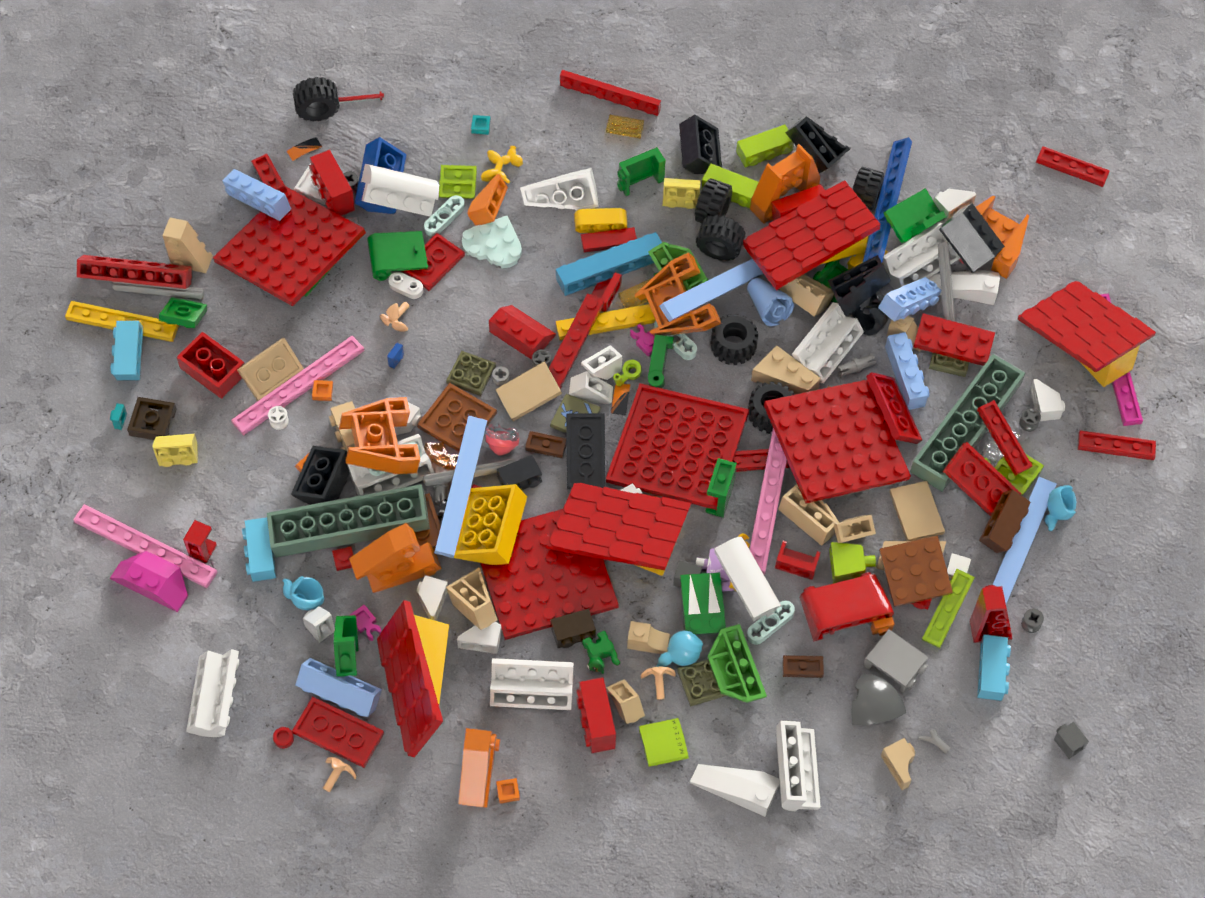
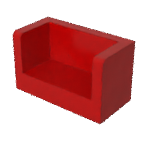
(197, 543)
(797, 562)

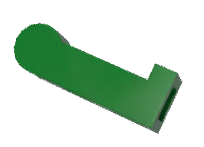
(658, 360)

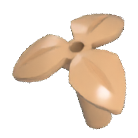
(394, 313)
(658, 673)
(338, 766)

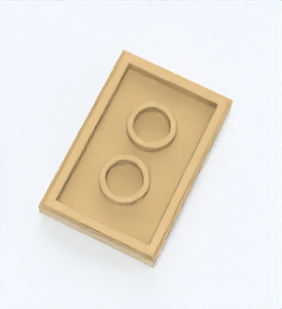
(270, 369)
(528, 391)
(917, 511)

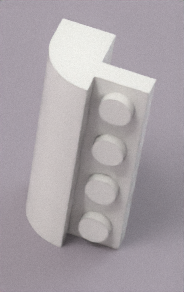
(399, 190)
(916, 257)
(828, 342)
(367, 483)
(747, 578)
(531, 684)
(213, 693)
(797, 767)

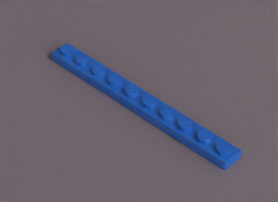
(888, 197)

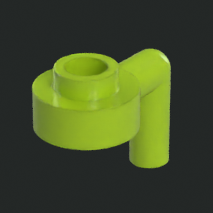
(630, 364)

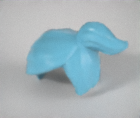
(1060, 505)
(304, 593)
(683, 650)

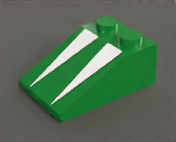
(702, 603)

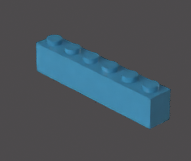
(603, 265)

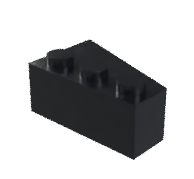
(819, 144)
(859, 284)

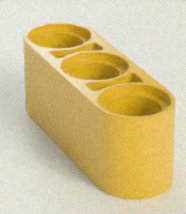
(600, 220)

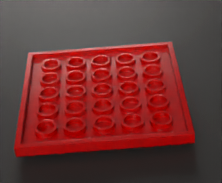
(290, 253)
(836, 441)
(675, 444)
(544, 581)

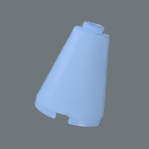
(770, 303)

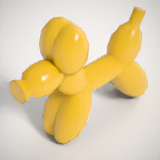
(495, 158)

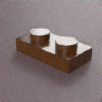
(545, 444)
(803, 666)

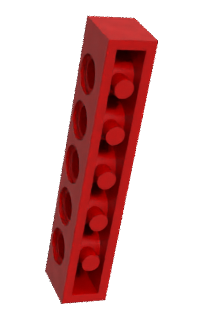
(134, 271)

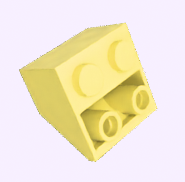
(681, 193)
(176, 450)

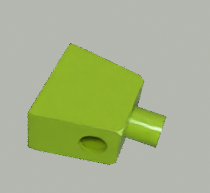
(848, 561)

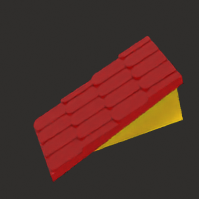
(813, 234)
(1089, 330)
(619, 526)
(413, 660)

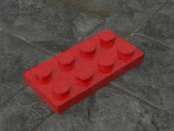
(954, 339)
(893, 408)
(977, 478)
(338, 732)

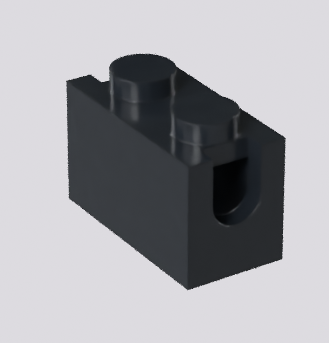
(523, 473)

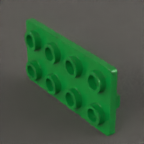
(913, 215)

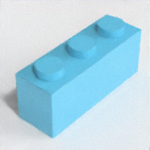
(127, 350)
(258, 550)
(993, 667)

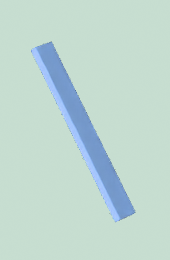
(710, 290)
(460, 487)
(1023, 539)

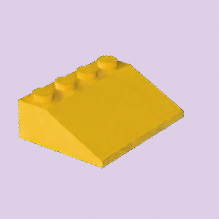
(490, 524)

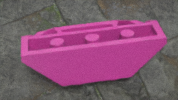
(153, 579)

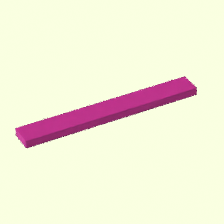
(1126, 396)

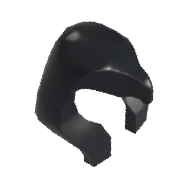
(871, 317)

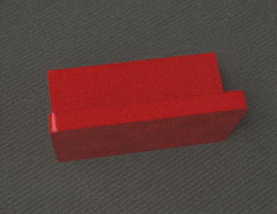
(607, 290)

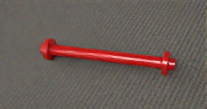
(361, 97)

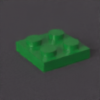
(183, 312)

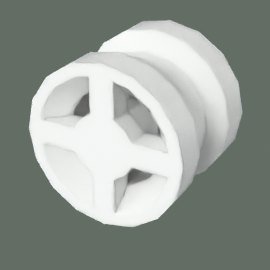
(274, 417)

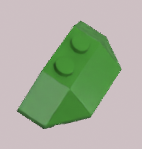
(665, 252)
(735, 667)

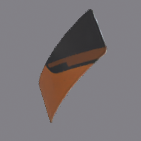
(303, 148)
(620, 399)

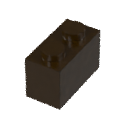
(573, 628)

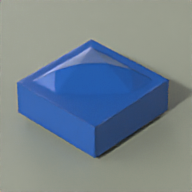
(395, 355)

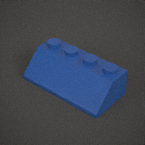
(382, 155)

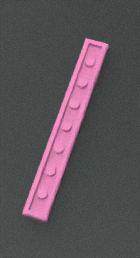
(298, 384)
(768, 503)
(139, 542)

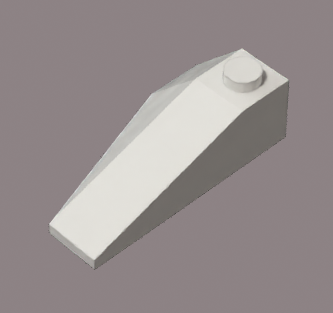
(567, 191)
(975, 286)
(743, 787)

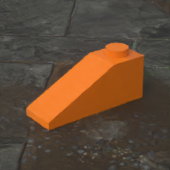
(487, 202)

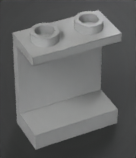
(897, 660)

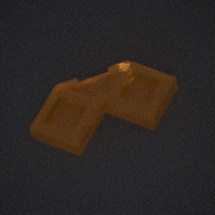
(439, 455)

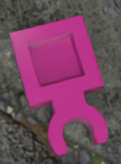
(644, 340)
(366, 622)

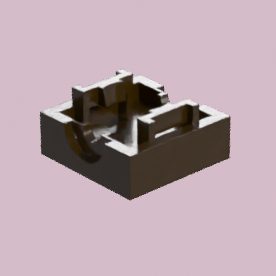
(144, 415)

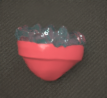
(501, 439)

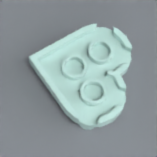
(493, 242)

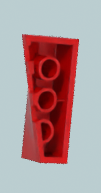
(990, 615)

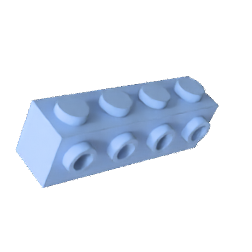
(256, 194)
(910, 299)
(906, 370)
(343, 690)

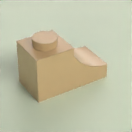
(904, 325)
(854, 528)
(647, 639)
(626, 701)
(897, 758)

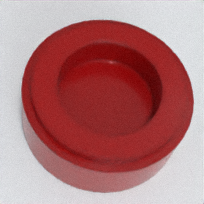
(283, 737)

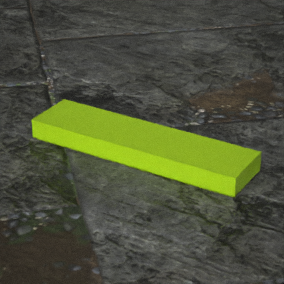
(948, 609)

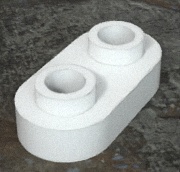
(404, 285)

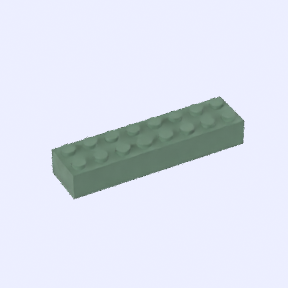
(963, 424)
(346, 520)

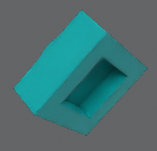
(480, 124)
(118, 416)

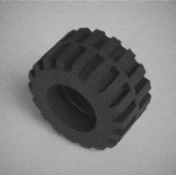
(316, 99)
(868, 186)
(713, 200)
(720, 238)
(734, 352)
(767, 392)

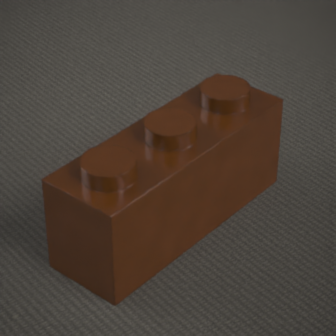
(1005, 521)

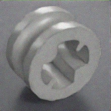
(500, 370)

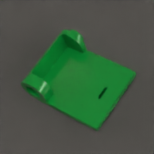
(396, 253)

